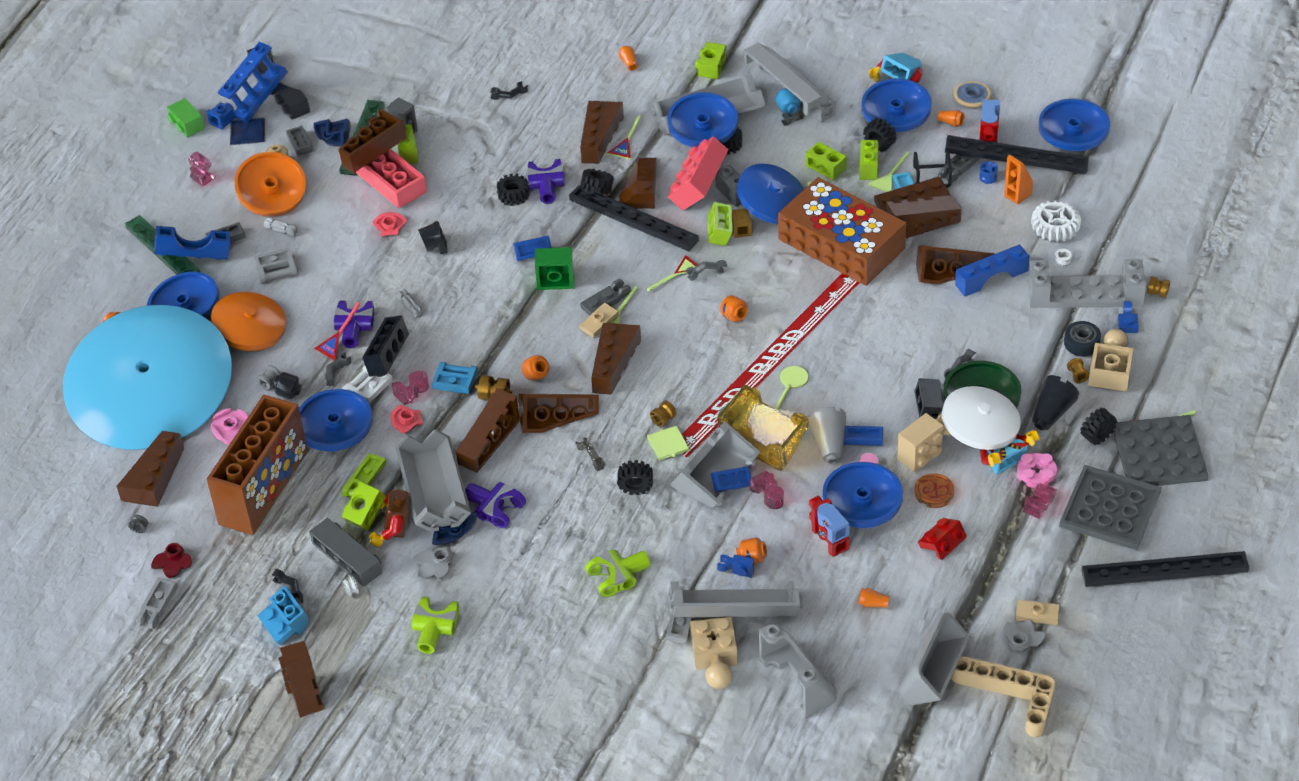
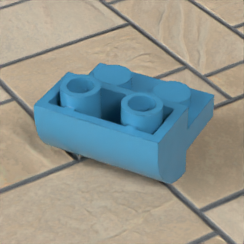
(283, 616)

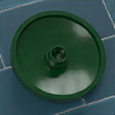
(986, 375)

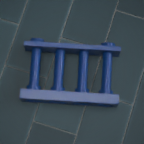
(263, 88)

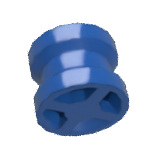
(988, 172)

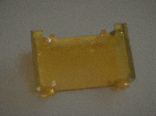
(764, 427)

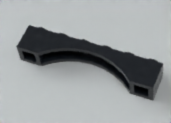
(291, 100)

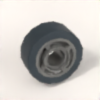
(1081, 338)

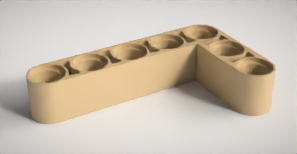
(1011, 682)

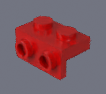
(943, 537)

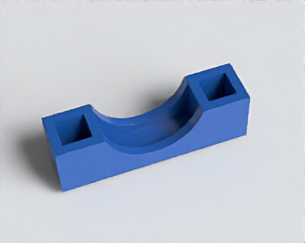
(214, 245)
(974, 275)

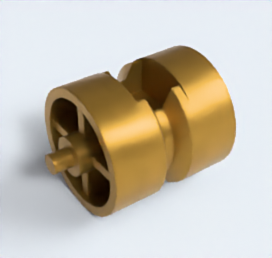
(488, 385)

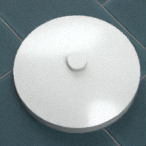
(981, 418)

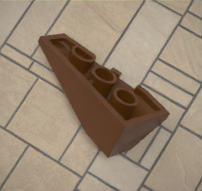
(640, 185)
(939, 264)
(548, 411)

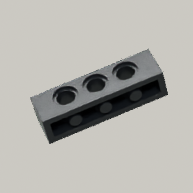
(385, 346)

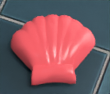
(389, 223)
(405, 419)

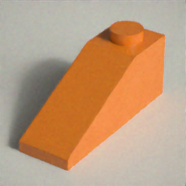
(1018, 181)

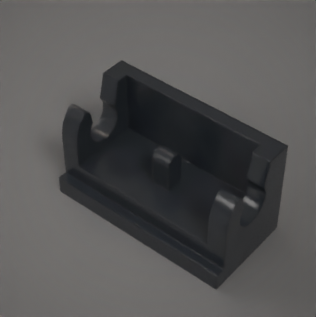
(929, 397)

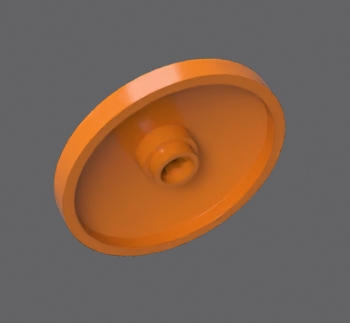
(270, 184)
(249, 320)

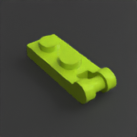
(365, 473)

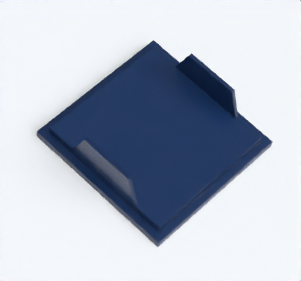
(247, 132)

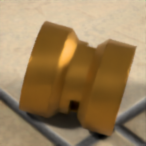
(1158, 287)
(663, 413)

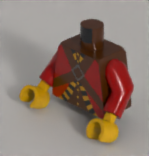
(395, 517)

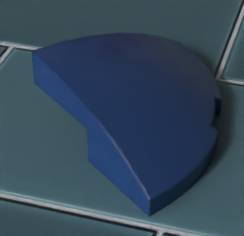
(332, 133)
(449, 535)

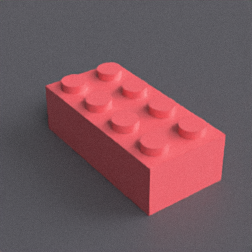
(697, 173)
(394, 178)

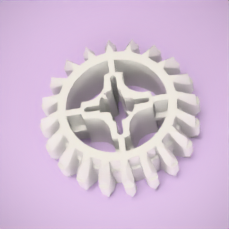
(1056, 221)

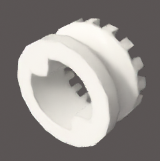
(1065, 260)
(350, 586)

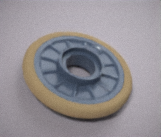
(962, 90)

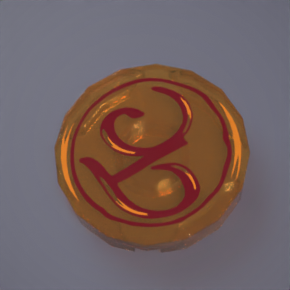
(934, 490)

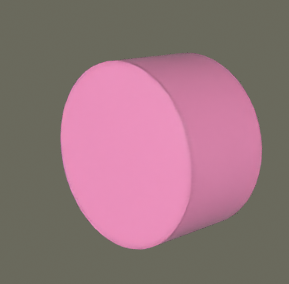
(869, 457)

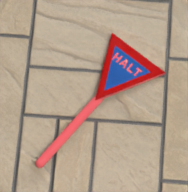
(330, 346)

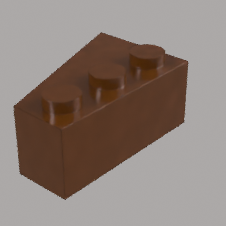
(300, 678)

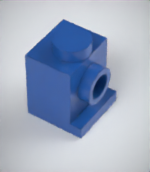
(221, 115)

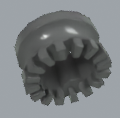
(138, 524)

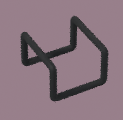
(947, 160)

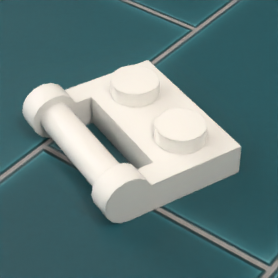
(370, 387)

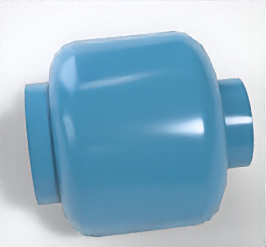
(787, 101)

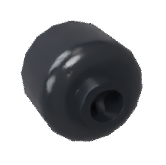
(287, 385)

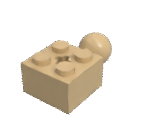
(1111, 362)
(921, 441)
(714, 649)

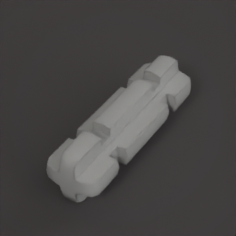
(280, 226)
(410, 303)

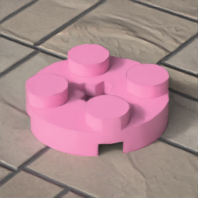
(222, 418)
(1040, 461)

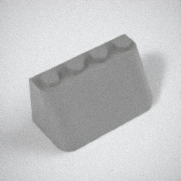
(934, 661)

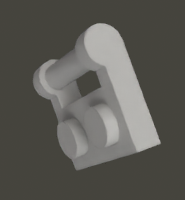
(273, 261)

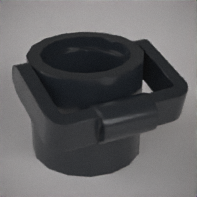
(433, 237)

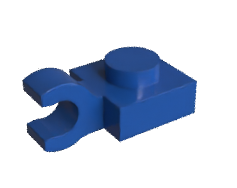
(1127, 321)
(740, 565)

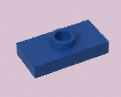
(526, 248)
(863, 435)
(731, 479)

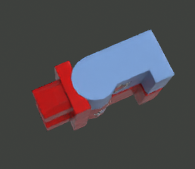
(989, 120)
(829, 525)

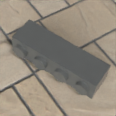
(346, 552)

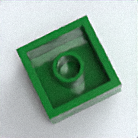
(554, 268)

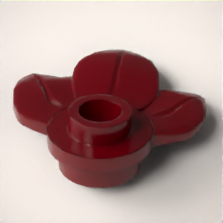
(172, 560)

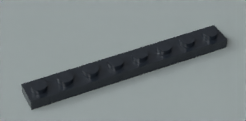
(1026, 155)
(634, 218)
(1165, 569)

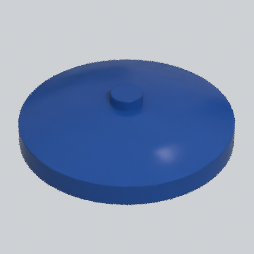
(897, 101)
(701, 117)
(1074, 124)
(767, 190)
(189, 291)
(335, 419)
(864, 493)

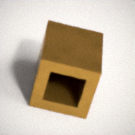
(741, 223)

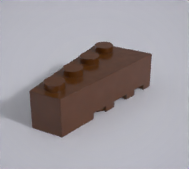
(600, 124)
(372, 141)
(926, 215)
(614, 350)
(489, 430)
(152, 471)

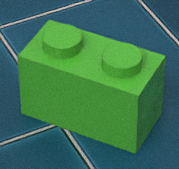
(185, 117)

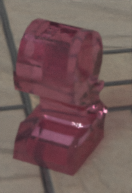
(200, 168)
(418, 384)
(772, 493)
(1040, 500)

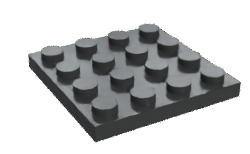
(1160, 450)
(1110, 507)

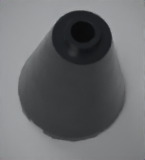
(1053, 401)

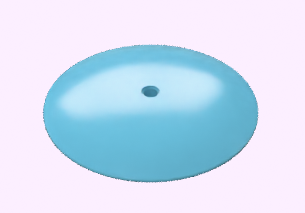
(147, 376)

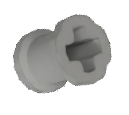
(268, 377)

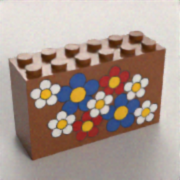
(842, 231)
(257, 464)

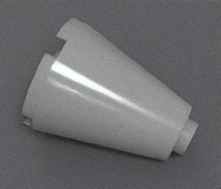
(828, 432)

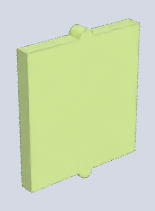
(667, 443)

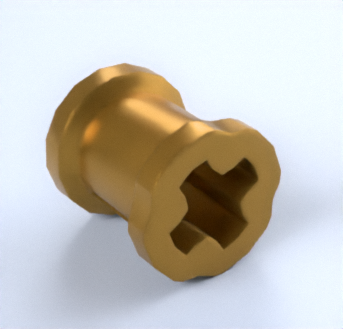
(1078, 370)

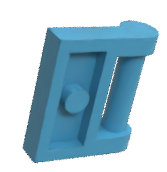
(454, 378)

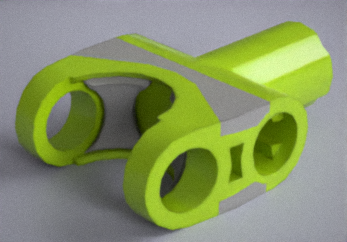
(618, 570)
(434, 623)

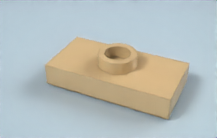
(593, 324)
(1037, 612)

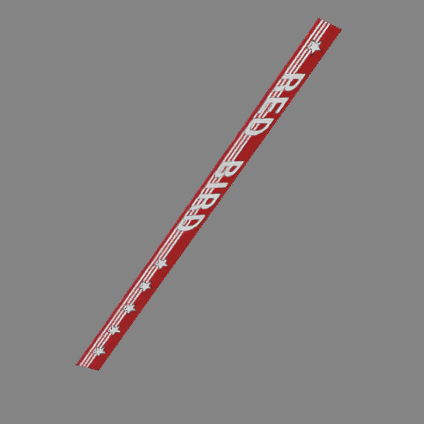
(770, 358)

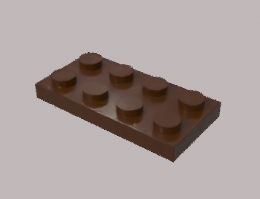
(925, 189)

